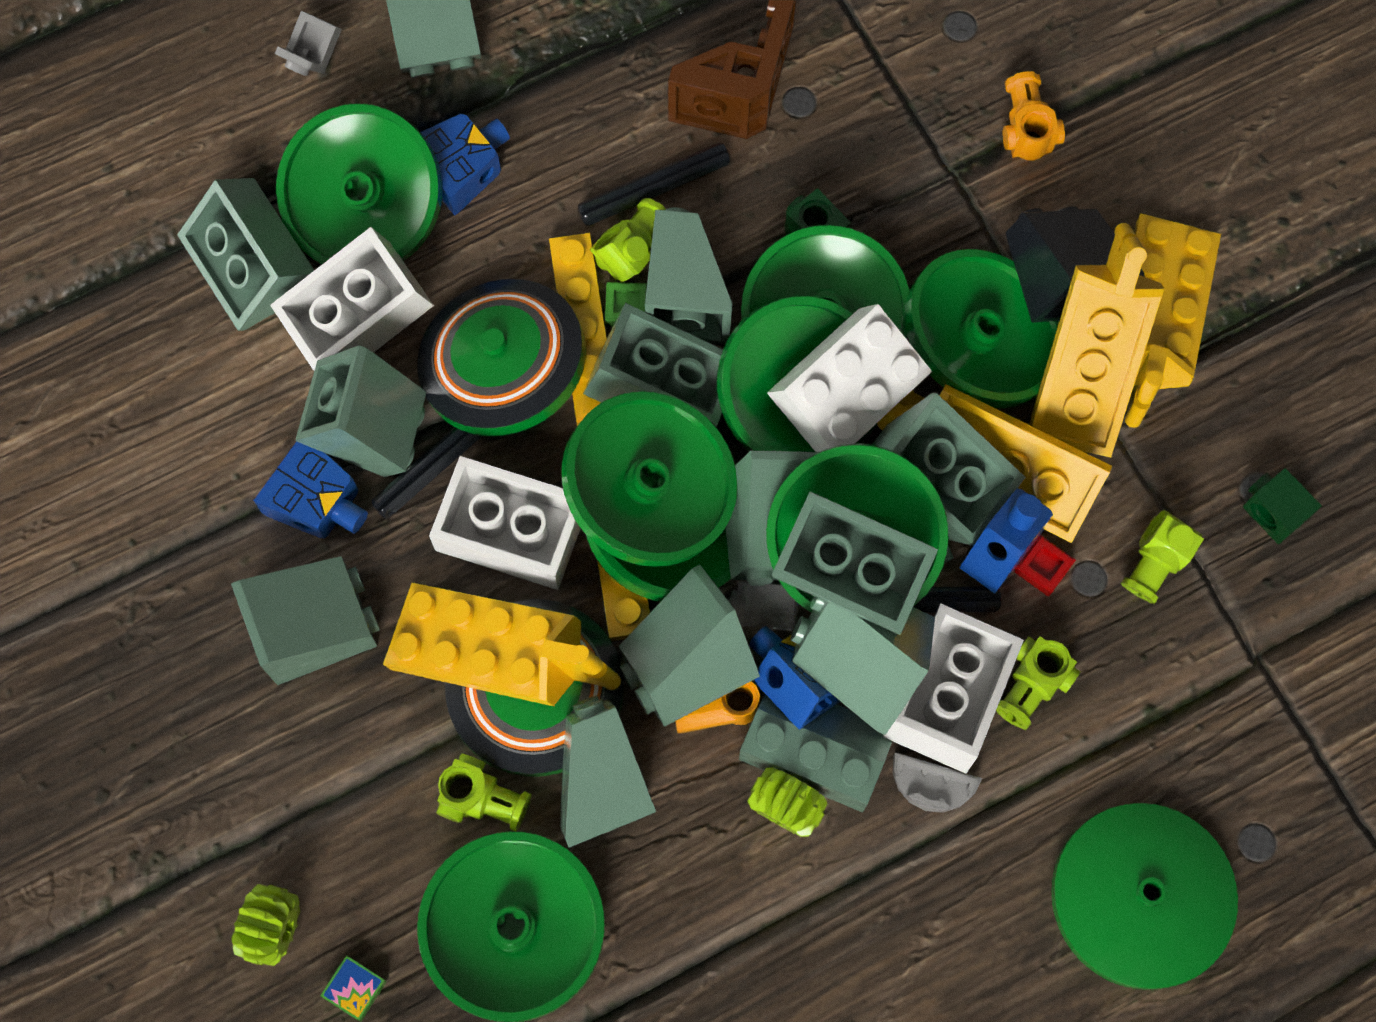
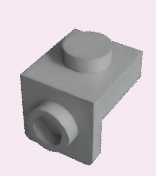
(310, 45)

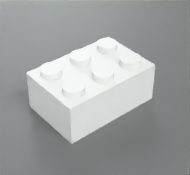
(352, 300)
(850, 380)
(506, 523)
(960, 691)

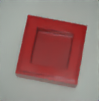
(1044, 565)

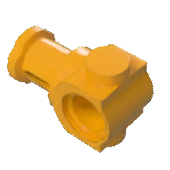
(1030, 115)

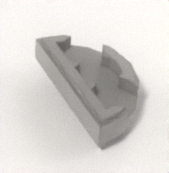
(931, 785)

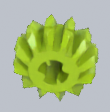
(787, 802)
(265, 925)

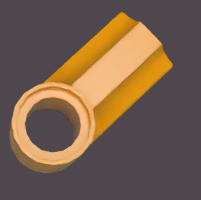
(720, 713)

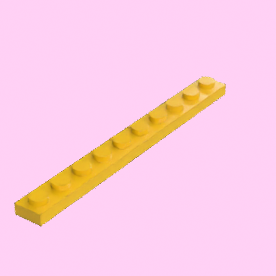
(578, 285)

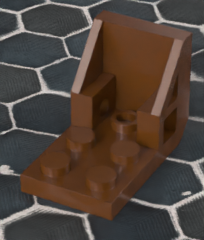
(712, 94)

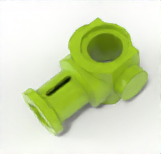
(627, 245)
(1164, 548)
(1035, 682)
(482, 797)

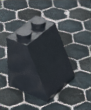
(1048, 249)

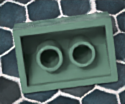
(243, 250)
(656, 358)
(958, 461)
(854, 563)
(831, 754)

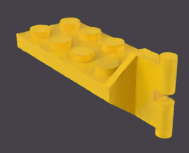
(1185, 265)
(1098, 349)
(1054, 471)
(493, 646)

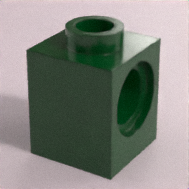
(813, 207)
(1280, 504)

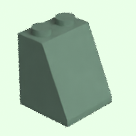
(433, 35)
(685, 278)
(362, 412)
(758, 481)
(306, 617)
(687, 650)
(863, 662)
(599, 774)

